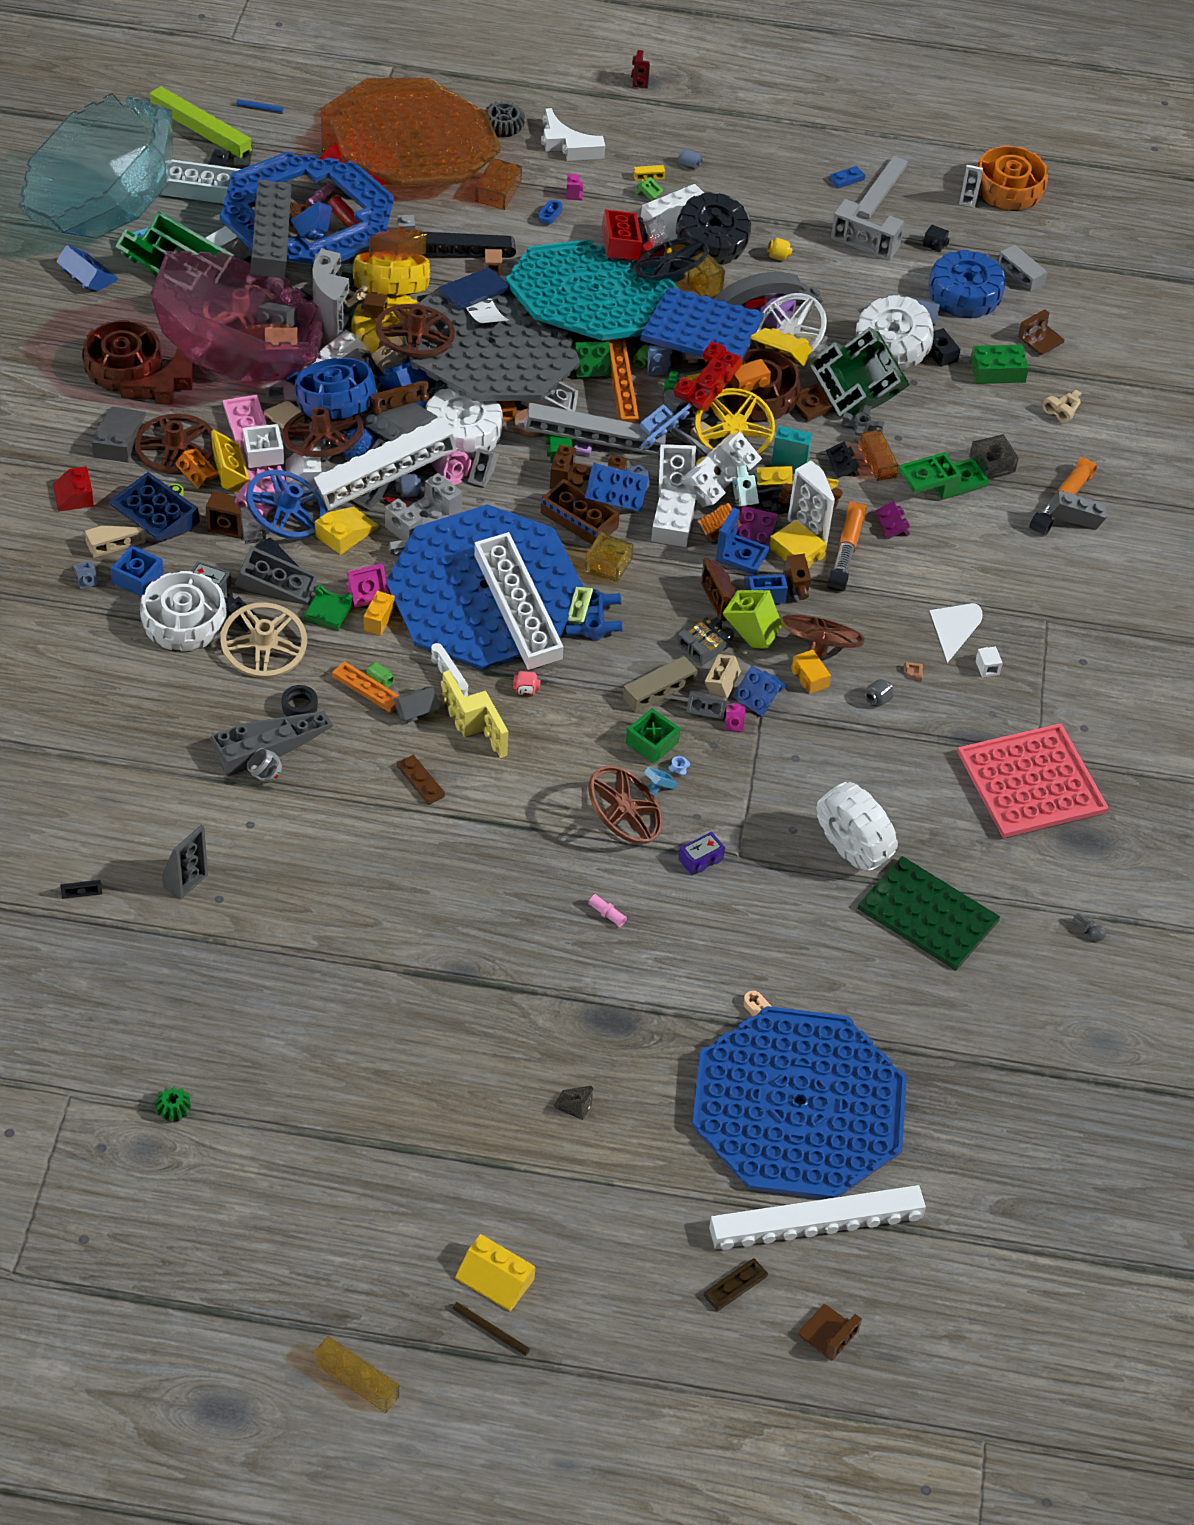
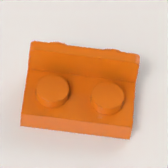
(196, 467)

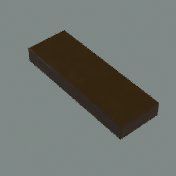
(735, 1284)

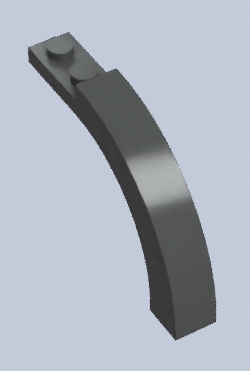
(763, 284)

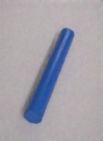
(261, 106)

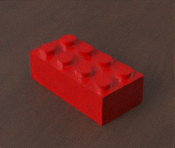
(621, 234)

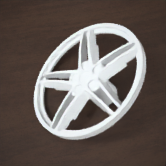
(795, 324)

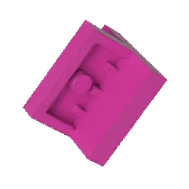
(365, 582)

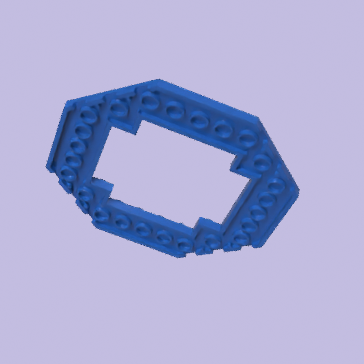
(350, 177)

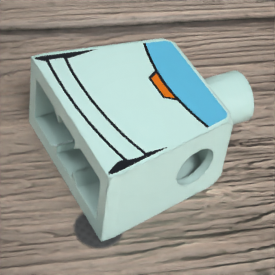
(748, 494)

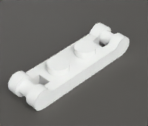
(440, 657)

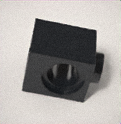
(936, 238)

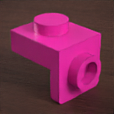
(735, 717)

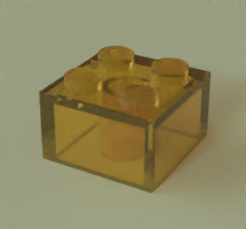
(707, 277)
(609, 557)

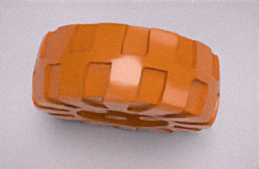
(1012, 178)

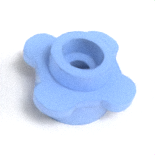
(679, 765)

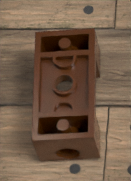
(566, 468)

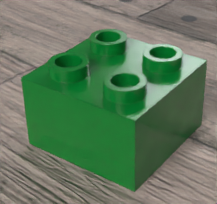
(652, 735)

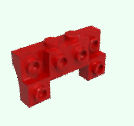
(712, 379)

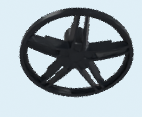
(673, 264)

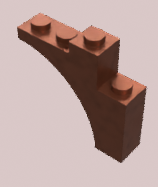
(161, 385)

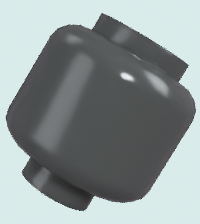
(879, 692)

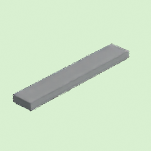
(881, 186)

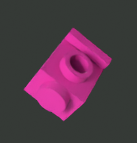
(574, 187)

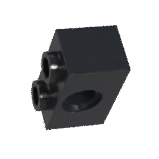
(944, 348)

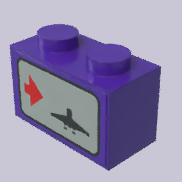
(701, 853)

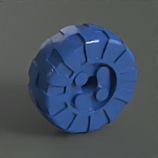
(967, 283)
(336, 384)

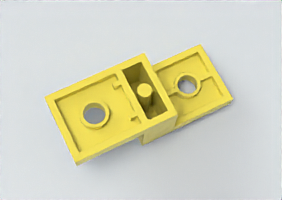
(474, 714)

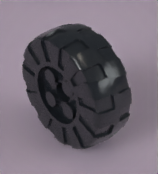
(718, 222)

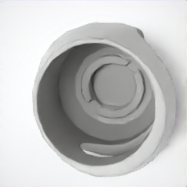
(265, 765)

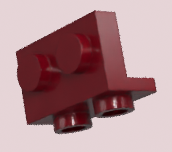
(641, 70)

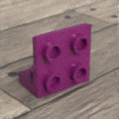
(757, 525)

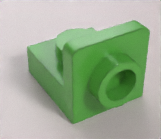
(649, 188)

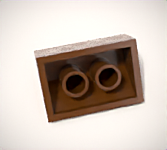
(717, 586)

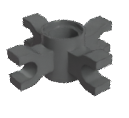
(862, 422)

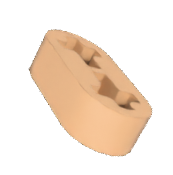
(752, 1007)

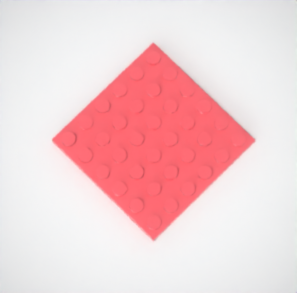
(1032, 780)

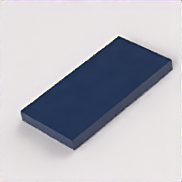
(473, 288)

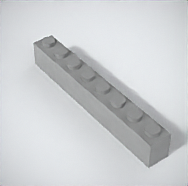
(589, 428)

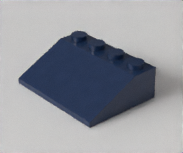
(156, 508)

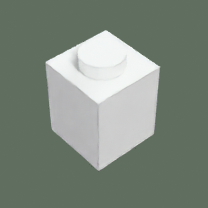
(988, 661)

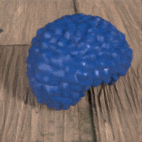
(362, 446)

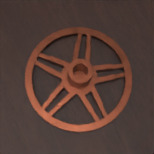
(415, 325)
(321, 429)
(175, 440)
(820, 635)
(623, 806)

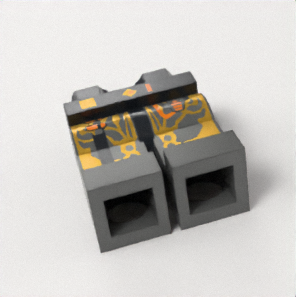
(705, 639)

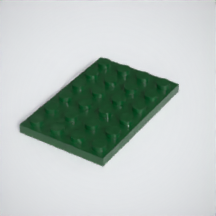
(928, 913)

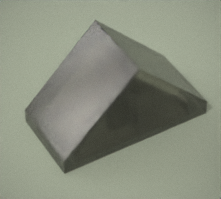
(575, 1101)

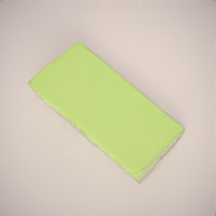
(579, 605)

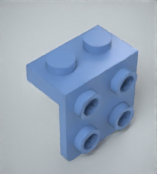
(658, 360)

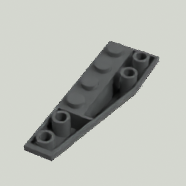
(277, 735)

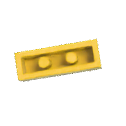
(644, 172)

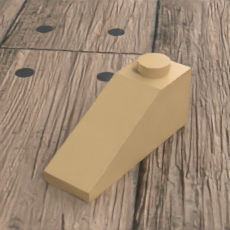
(109, 539)

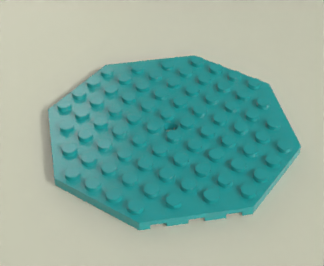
(586, 290)

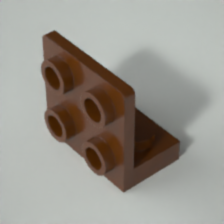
(1039, 335)
(829, 1331)

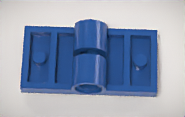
(616, 487)

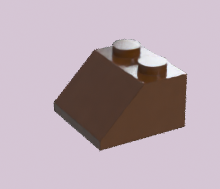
(224, 516)

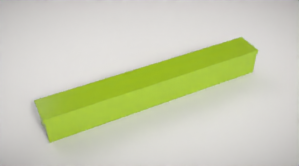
(202, 122)

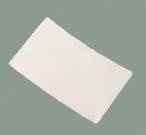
(486, 315)

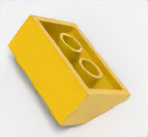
(796, 349)
(229, 462)
(495, 1272)

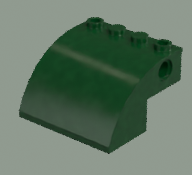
(859, 373)

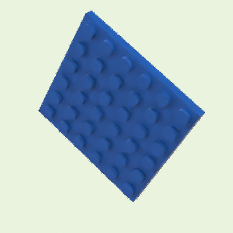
(693, 321)

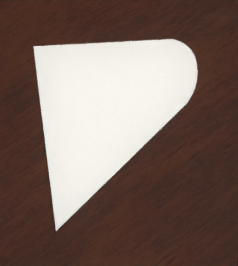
(955, 625)

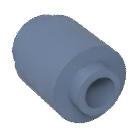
(690, 159)

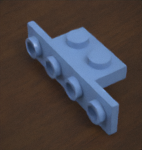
(659, 422)

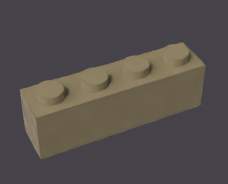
(660, 684)

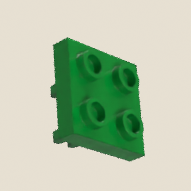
(593, 359)

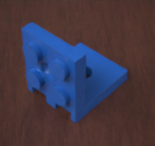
(732, 547)

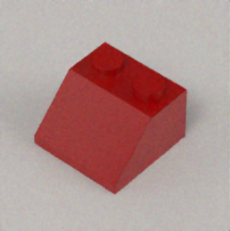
(73, 490)

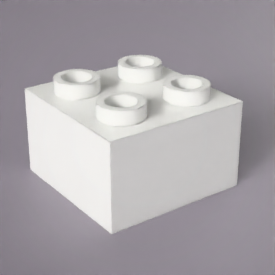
(263, 445)

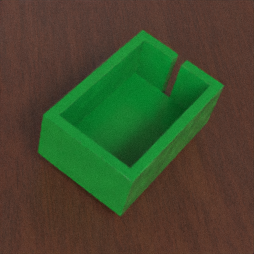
(999, 364)

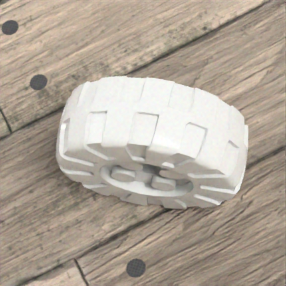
(903, 325)
(471, 422)
(183, 611)
(857, 826)

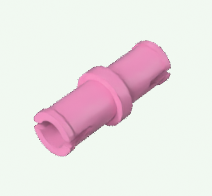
(320, 195)
(607, 910)

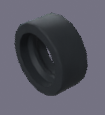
(299, 691)

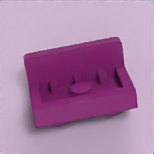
(892, 520)

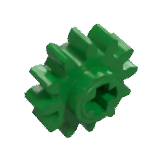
(670, 383)

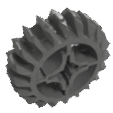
(506, 118)

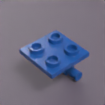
(758, 690)

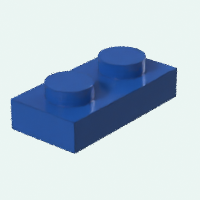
(847, 177)

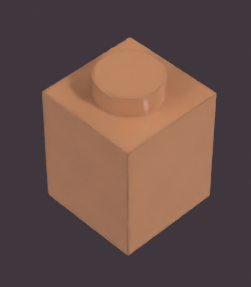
(493, 260)

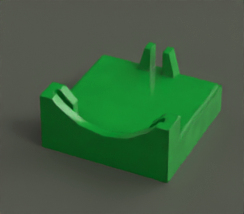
(328, 609)

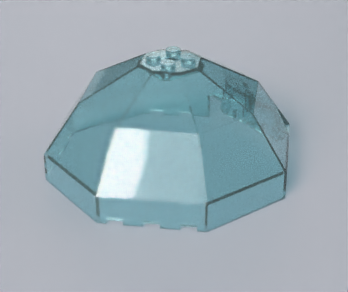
(100, 167)

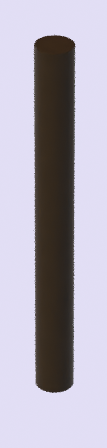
(495, 1331)

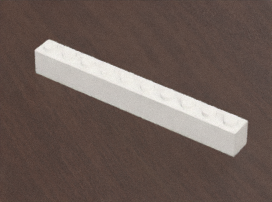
(817, 1217)

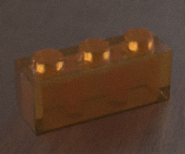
(878, 455)

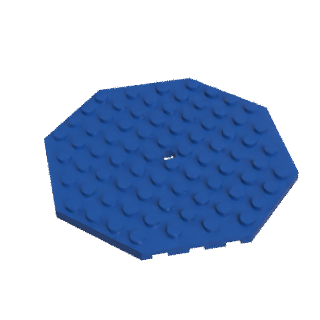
(441, 591)
(810, 1150)

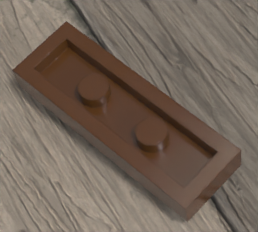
(421, 779)

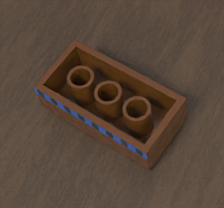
(580, 515)

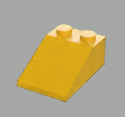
(343, 528)

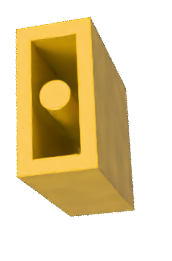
(796, 540)

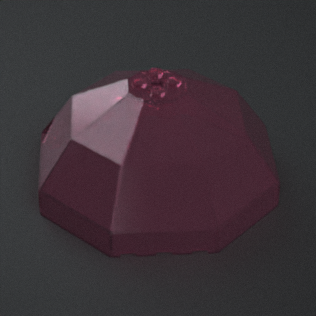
(211, 297)

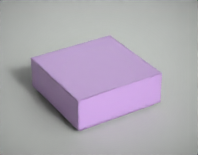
(583, 448)

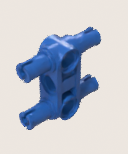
(594, 623)

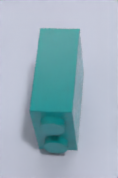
(791, 448)

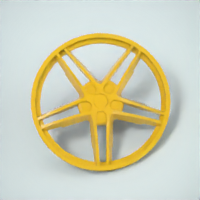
(737, 422)

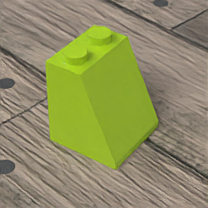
(754, 617)

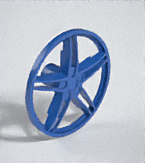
(286, 502)

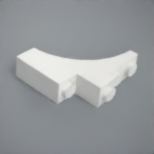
(572, 143)

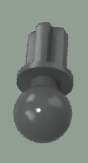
(1096, 932)

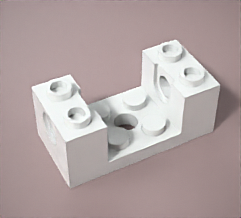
(727, 455)

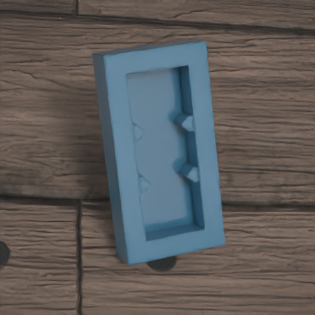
(659, 779)

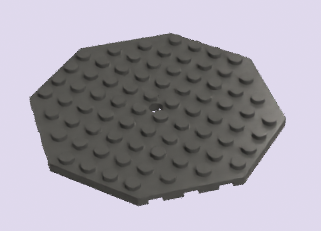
(517, 365)

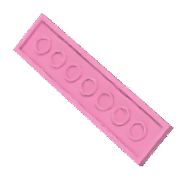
(244, 413)

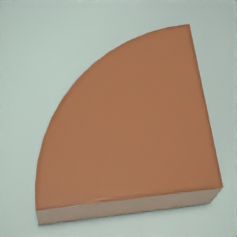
(914, 671)

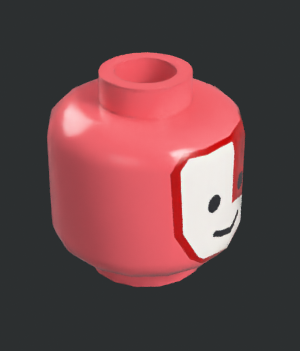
(526, 683)

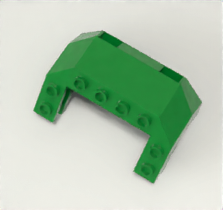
(163, 236)

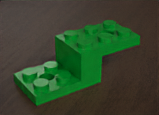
(943, 475)

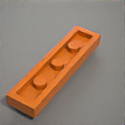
(365, 686)

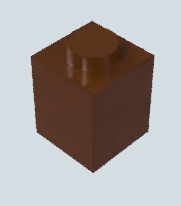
(374, 304)

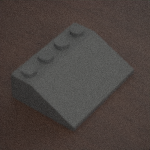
(396, 421)

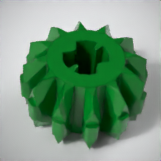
(172, 1104)

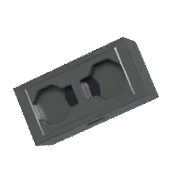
(707, 705)

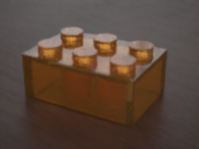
(498, 183)
(397, 244)

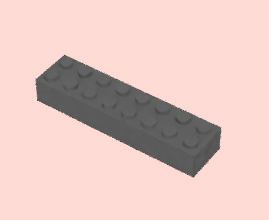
(270, 229)

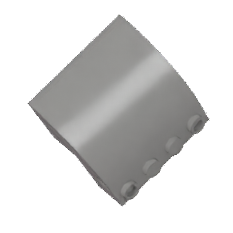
(329, 294)

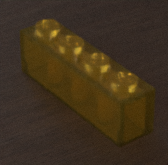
(356, 1374)

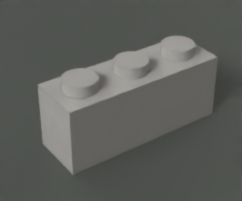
(1022, 268)

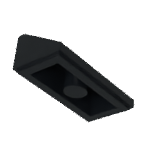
(81, 889)

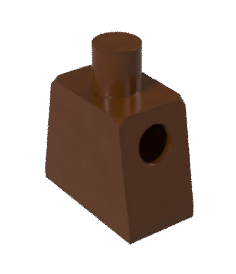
(797, 576)

